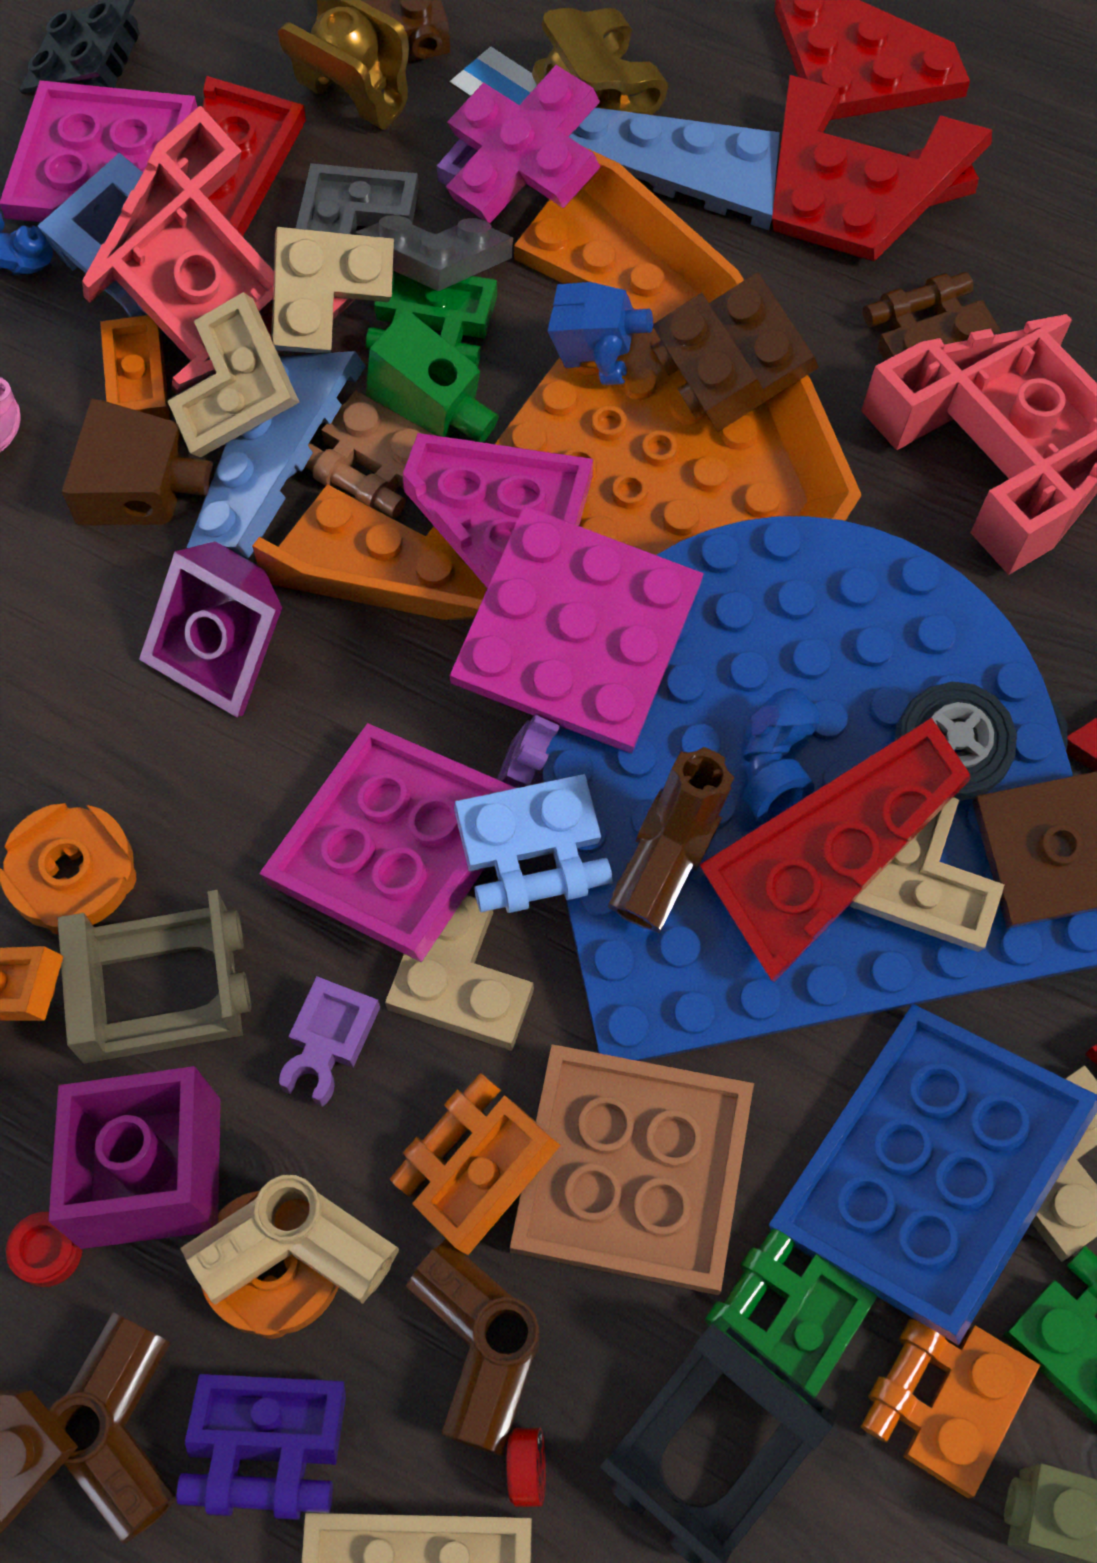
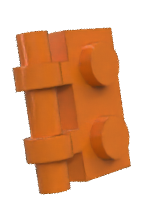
(484, 1173)
(969, 1411)

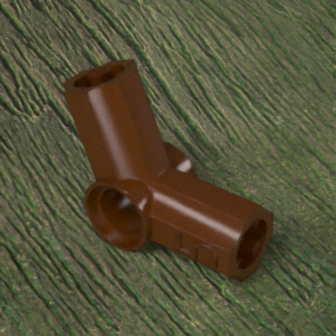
(673, 838)
(489, 1381)
(115, 1467)

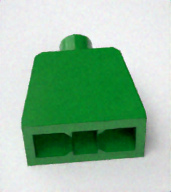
(427, 381)

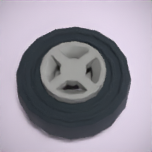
(971, 723)

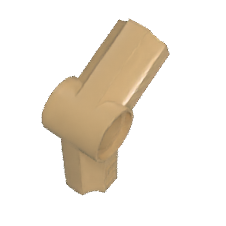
(326, 1242)

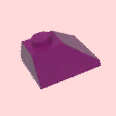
(213, 624)

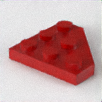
(869, 56)

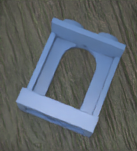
(87, 219)

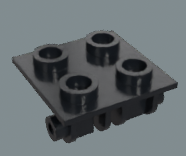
(85, 46)

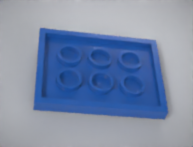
(936, 1170)

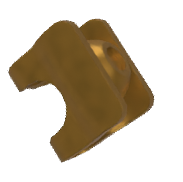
(356, 50)
(596, 60)

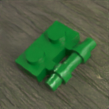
(454, 311)
(814, 1322)
(1063, 1334)

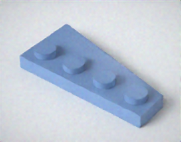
(700, 159)
(257, 463)

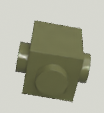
(1053, 1514)

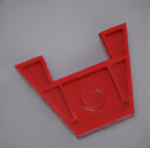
(853, 192)

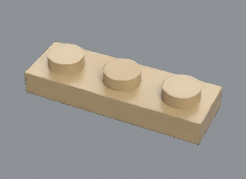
(415, 1539)

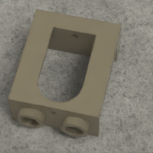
(90, 947)

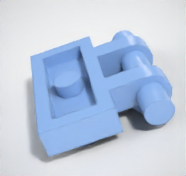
(529, 824)

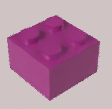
(136, 1158)

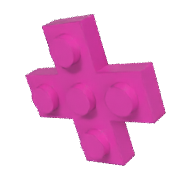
(523, 144)

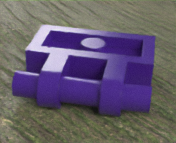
(262, 1421)

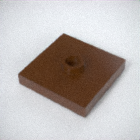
(1042, 848)

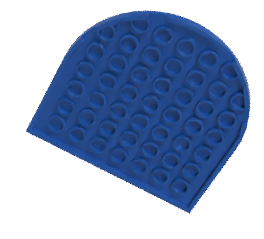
(861, 633)

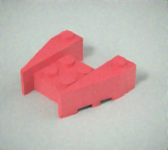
(179, 249)
(1022, 407)

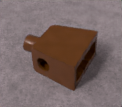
(130, 468)

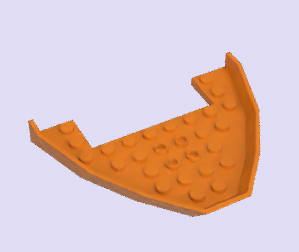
(653, 462)

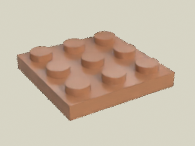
(639, 1170)

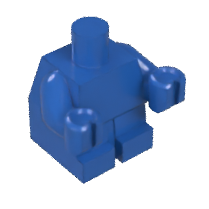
(596, 326)

